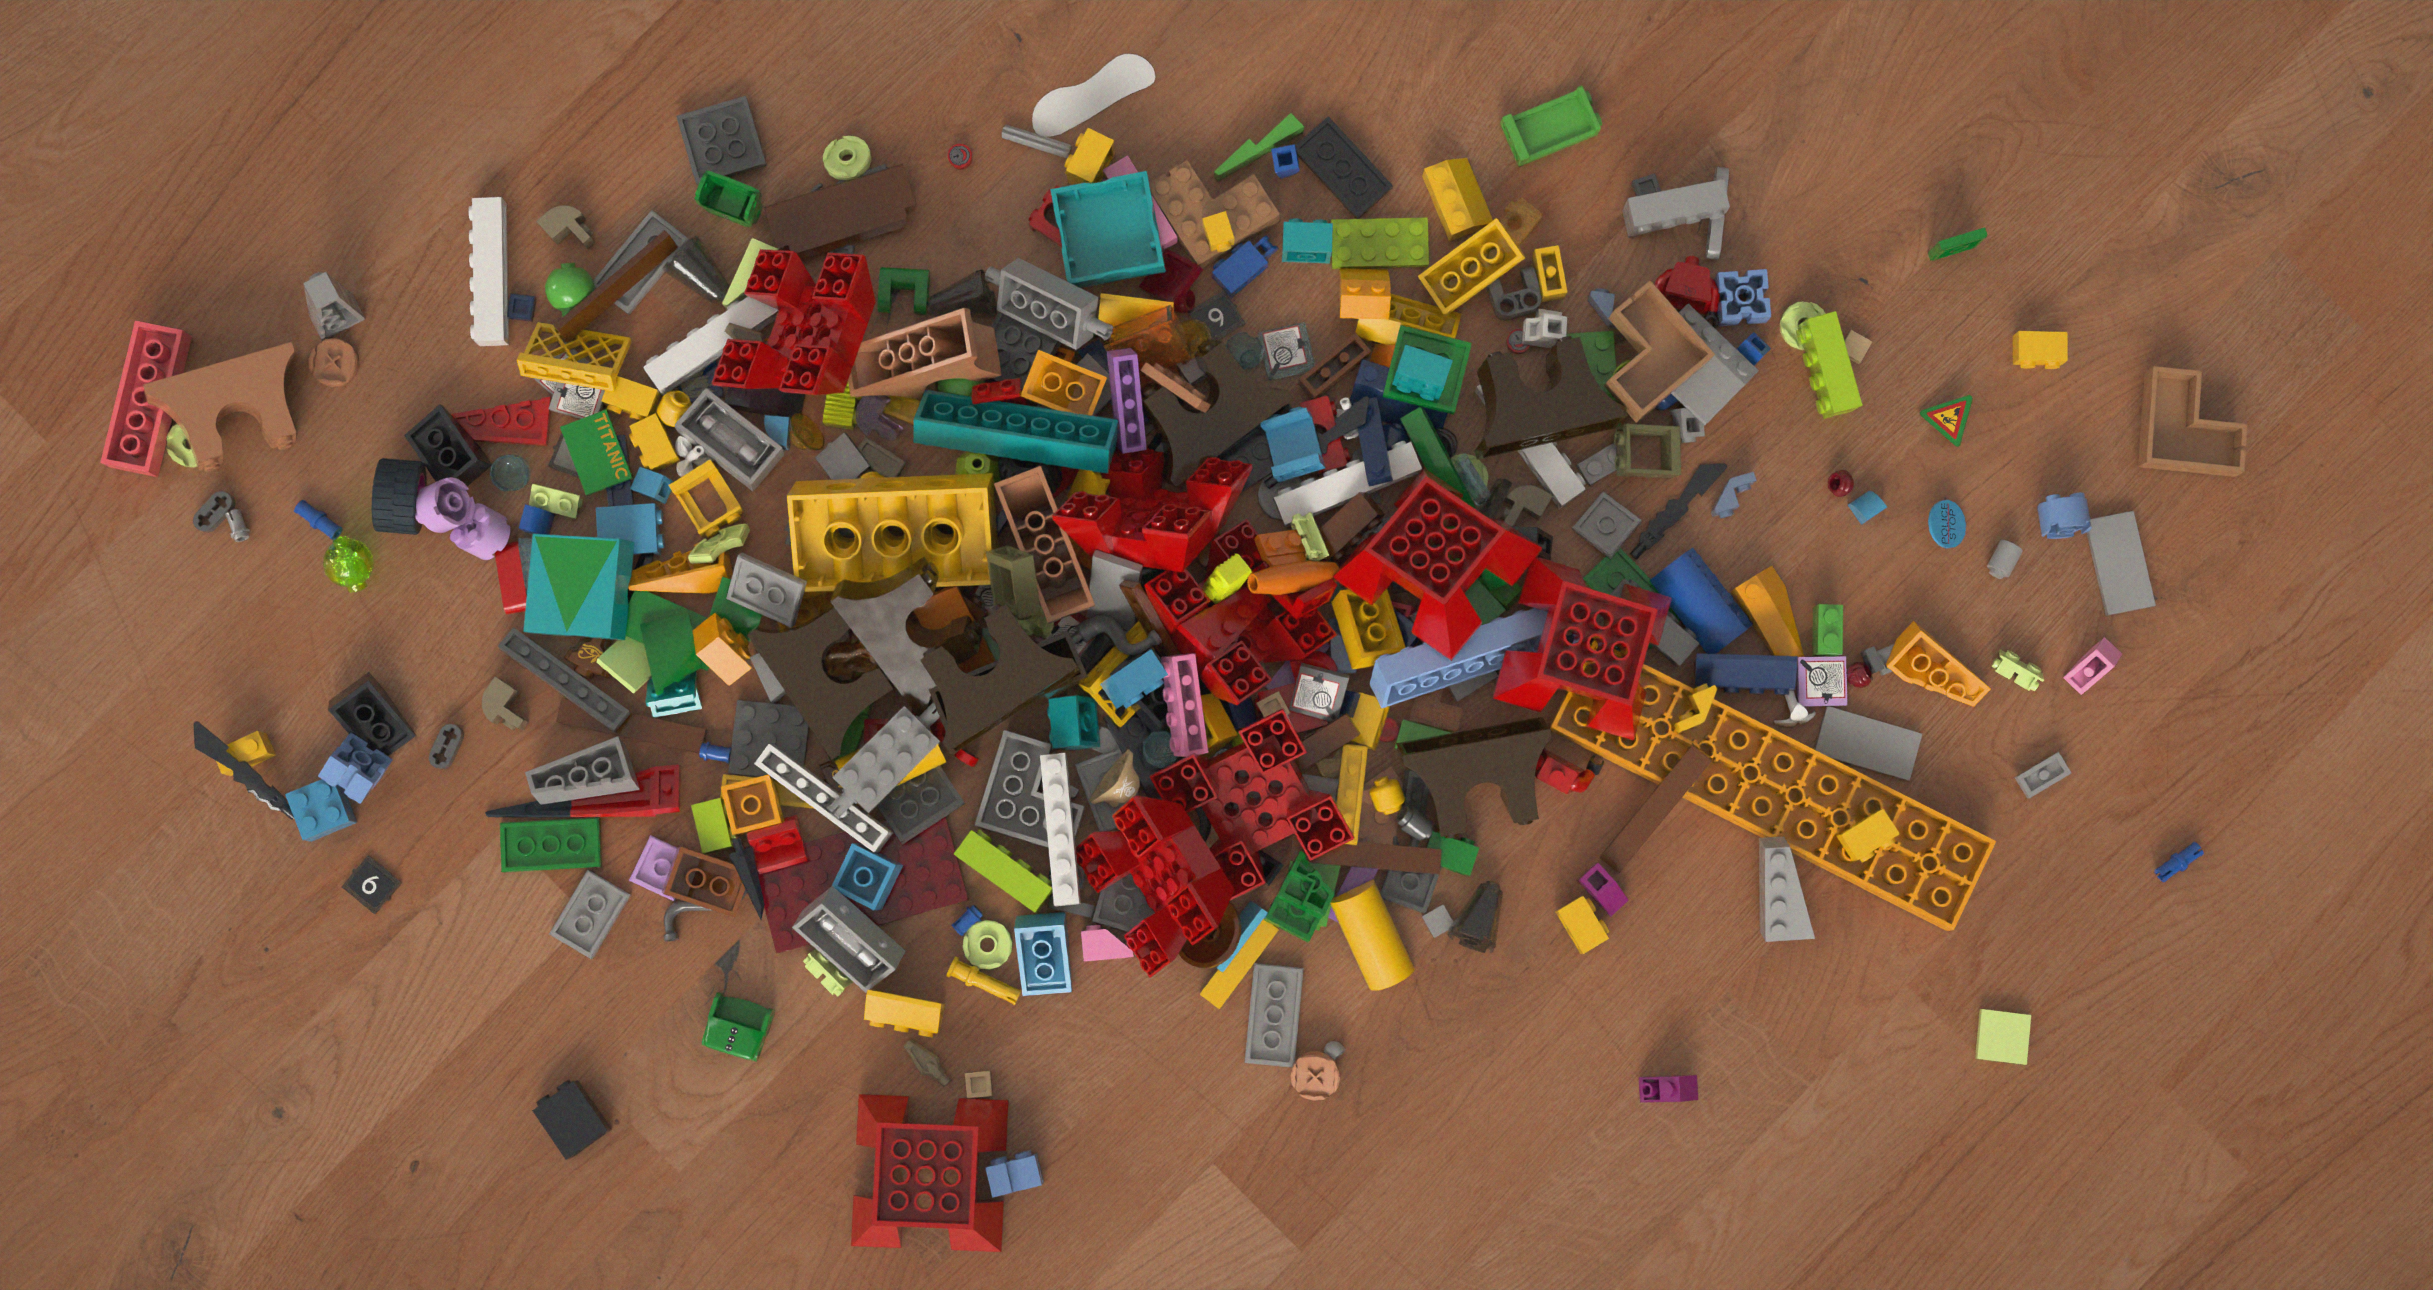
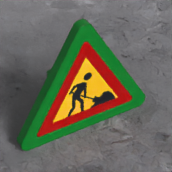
(1950, 418)

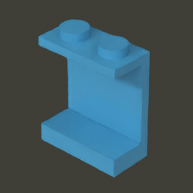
(1293, 444)
(633, 523)

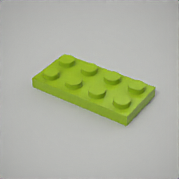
(1380, 243)

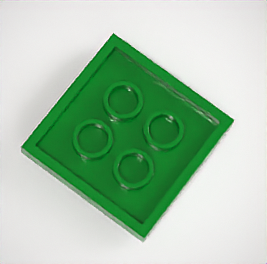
(1437, 344)

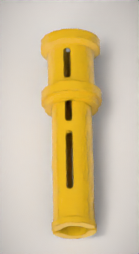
(973, 976)

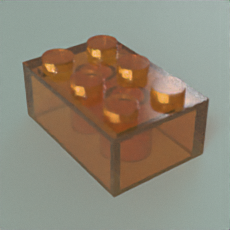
(1154, 337)

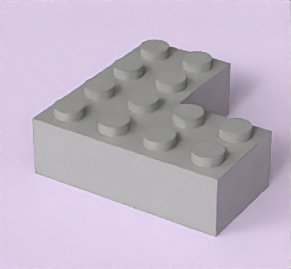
(1012, 792)

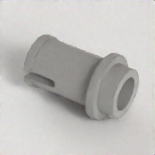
(237, 525)

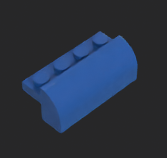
(1701, 602)

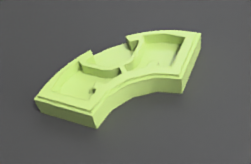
(728, 538)

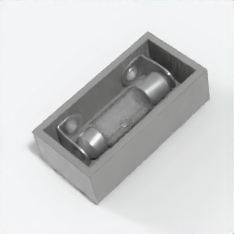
(729, 439)
(849, 939)

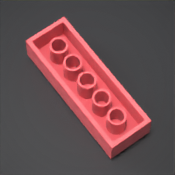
(136, 428)

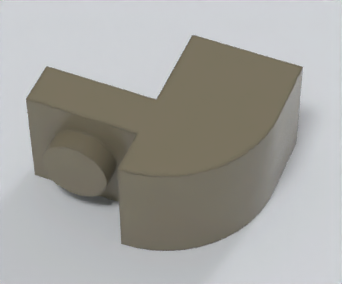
(562, 221)
(1526, 499)
(496, 704)

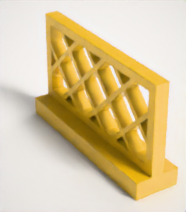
(570, 370)
(1102, 672)

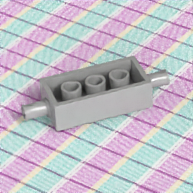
(1047, 303)
(885, 760)

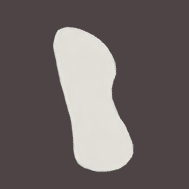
(1075, 104)

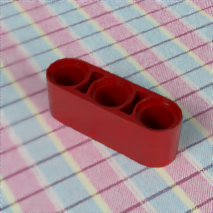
(511, 578)

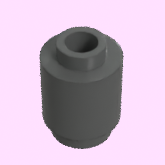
(1415, 823)

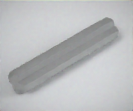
(1036, 141)

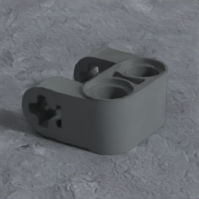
(1515, 299)

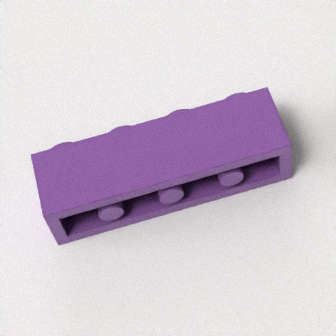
(1126, 399)

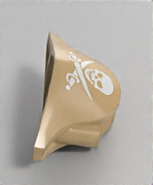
(1118, 783)

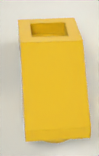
(1701, 703)

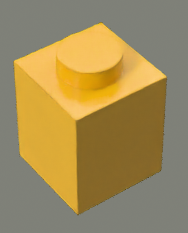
(1218, 232)

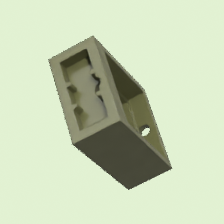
(1669, 450)
(1013, 581)

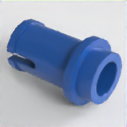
(714, 752)
(967, 920)

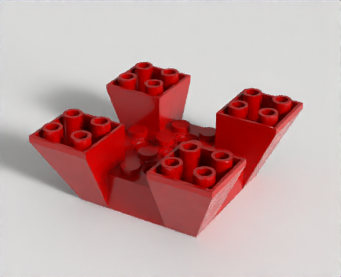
(814, 330)
(1150, 522)
(1481, 542)
(1267, 638)
(1614, 684)
(1266, 756)
(1171, 870)
(971, 1223)

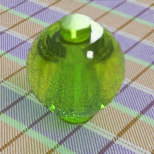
(348, 563)

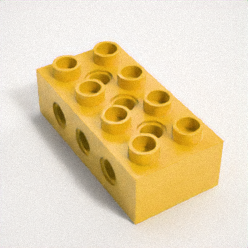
(910, 503)

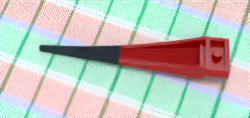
(657, 795)

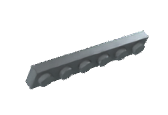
(564, 679)

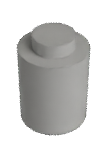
(2004, 559)

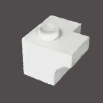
(1544, 328)

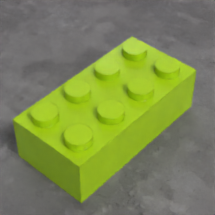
(1829, 365)
(1003, 871)

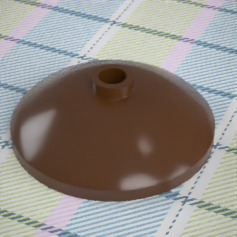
(1214, 951)

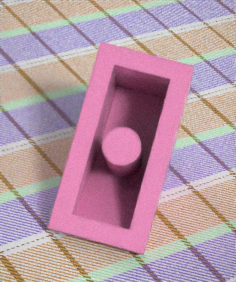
(2093, 665)
(1102, 945)

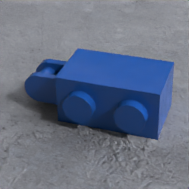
(1242, 266)

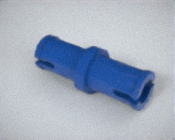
(318, 519)
(2179, 862)

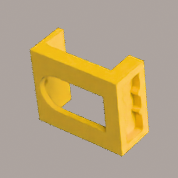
(693, 478)

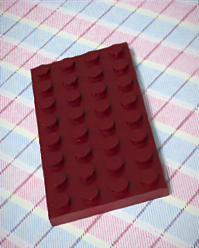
(925, 883)

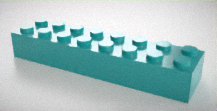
(1016, 431)

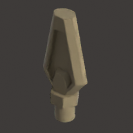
(743, 333)
(926, 1062)

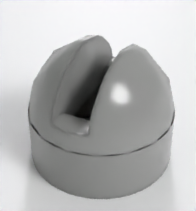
(1334, 1049)

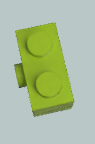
(713, 826)

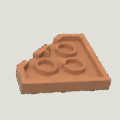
(1177, 385)
(1374, 825)

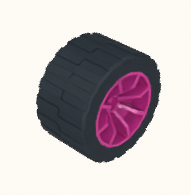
(395, 495)

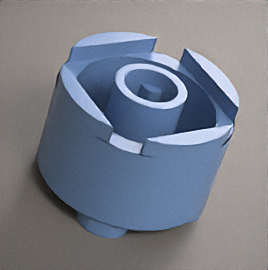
(2064, 516)

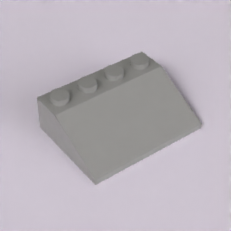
(1717, 380)

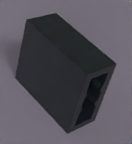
(571, 1119)

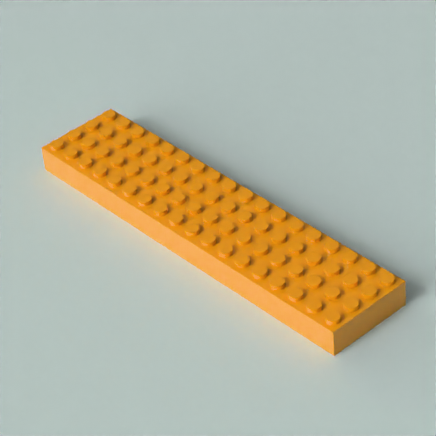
(1795, 793)

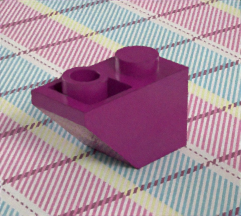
(1603, 889)
(1668, 1088)

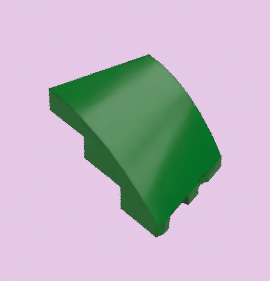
(740, 617)
(670, 650)
(1300, 900)

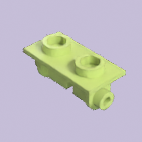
(555, 500)
(1312, 539)
(2011, 663)
(835, 979)

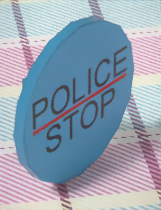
(1947, 524)

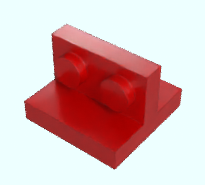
(778, 845)

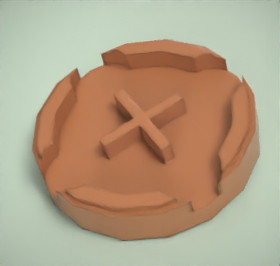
(333, 362)
(1315, 1075)

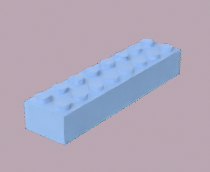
(1425, 670)

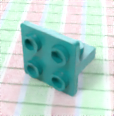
(676, 697)

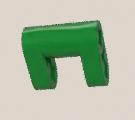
(903, 280)

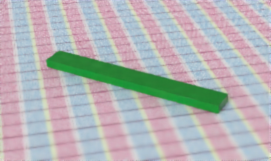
(1439, 463)

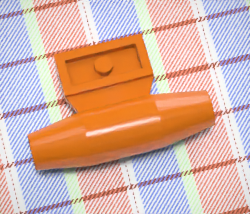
(1288, 565)

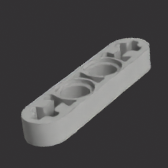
(1715, 226)

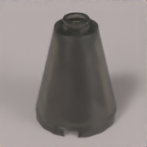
(698, 271)
(969, 293)
(1479, 919)

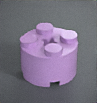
(444, 505)
(483, 533)

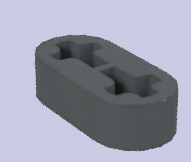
(209, 507)
(440, 745)
(1079, 909)

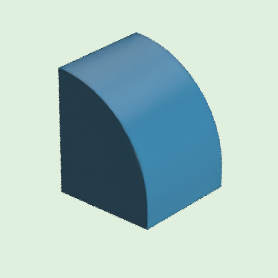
(778, 430)
(652, 485)
(1867, 506)

